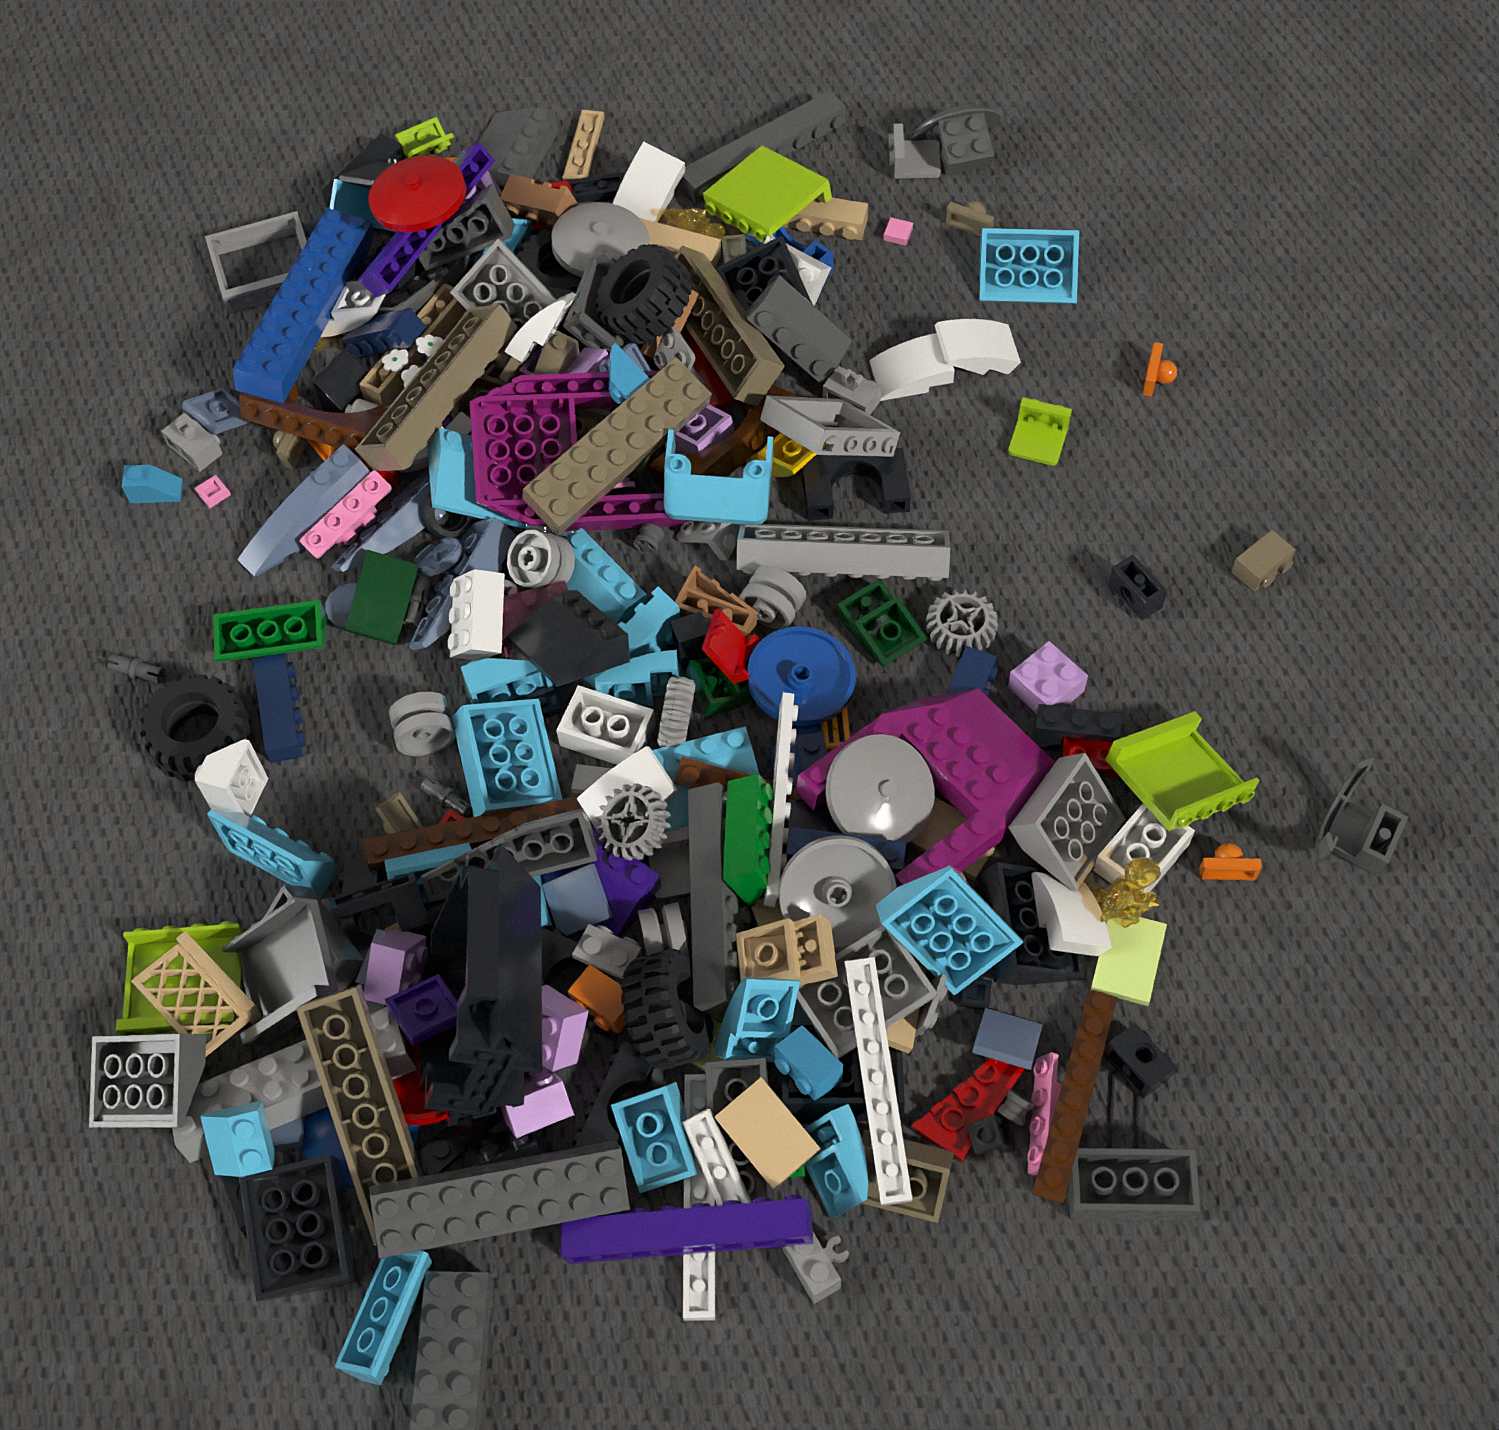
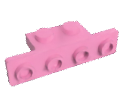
(347, 516)
(1045, 1098)

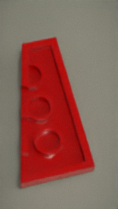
(968, 1103)

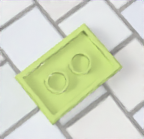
(1132, 962)

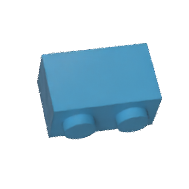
(808, 1063)

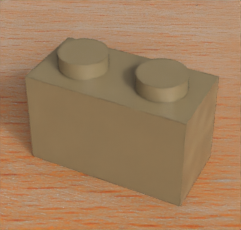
(1263, 561)

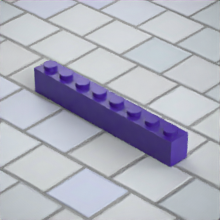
(407, 246)
(688, 1230)

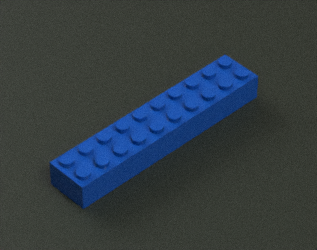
(302, 306)

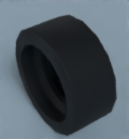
(432, 526)

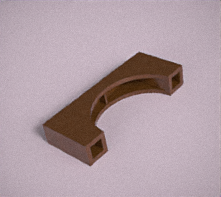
(316, 425)
(732, 452)

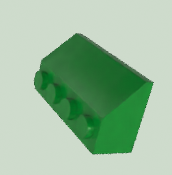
(269, 630)
(748, 837)

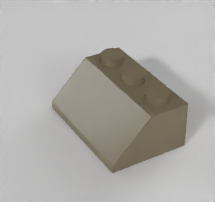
(928, 1179)

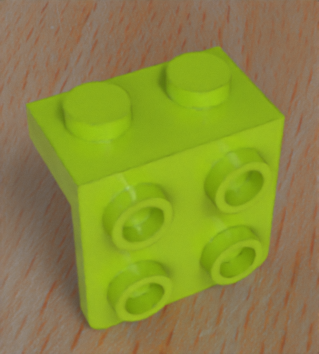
(424, 138)
(1040, 431)

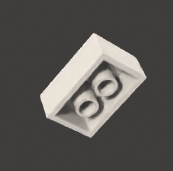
(476, 615)
(605, 726)
(1142, 837)

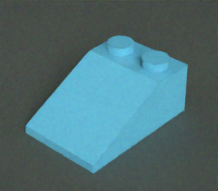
(501, 679)
(656, 1137)

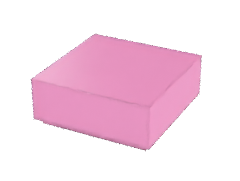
(898, 231)
(212, 491)

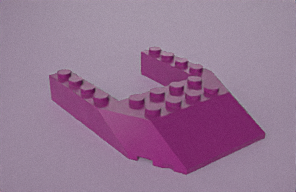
(530, 426)
(974, 761)

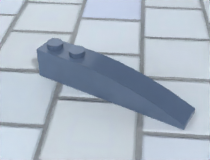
(303, 510)
(393, 526)
(484, 549)

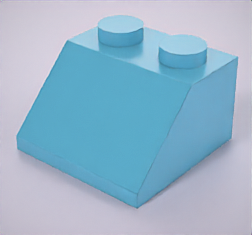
(239, 1140)

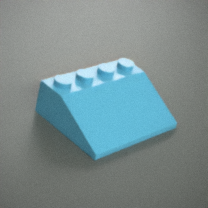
(1029, 265)
(453, 477)
(725, 749)
(505, 755)
(274, 851)
(947, 927)

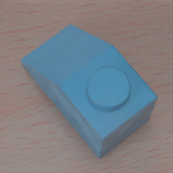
(624, 375)
(150, 484)

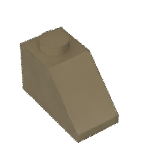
(557, 354)

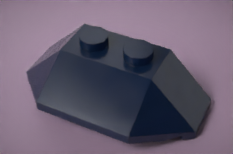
(808, 749)

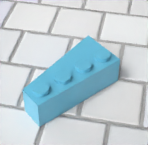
(649, 627)

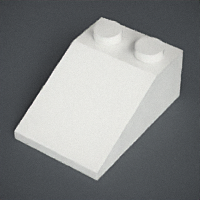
(811, 271)

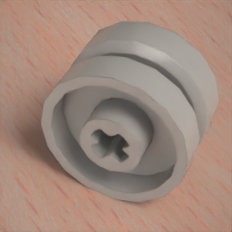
(540, 559)
(774, 596)
(422, 723)
(667, 935)

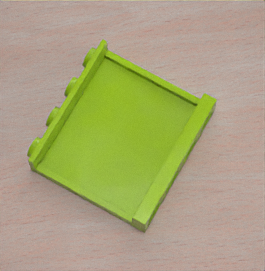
(764, 193)
(1178, 772)
(148, 946)

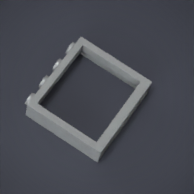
(245, 236)
(806, 419)

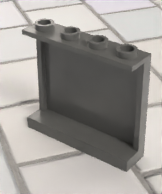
(583, 316)
(283, 966)

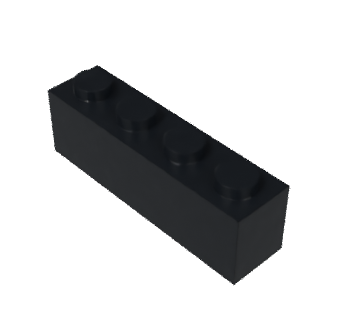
(378, 150)

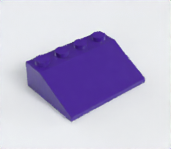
(626, 884)

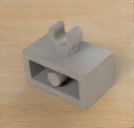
(853, 389)
(192, 441)
(815, 1266)

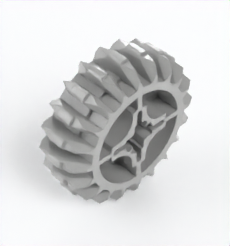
(964, 614)
(676, 712)
(628, 807)

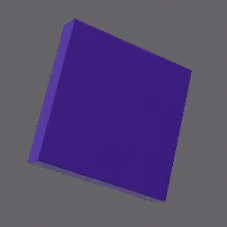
(424, 1009)

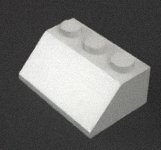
(232, 778)

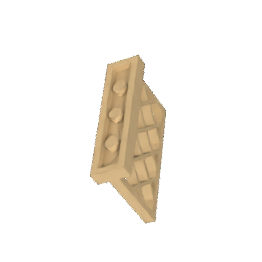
(211, 974)

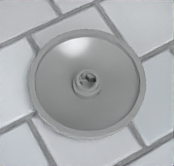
(595, 229)
(880, 789)
(841, 882)

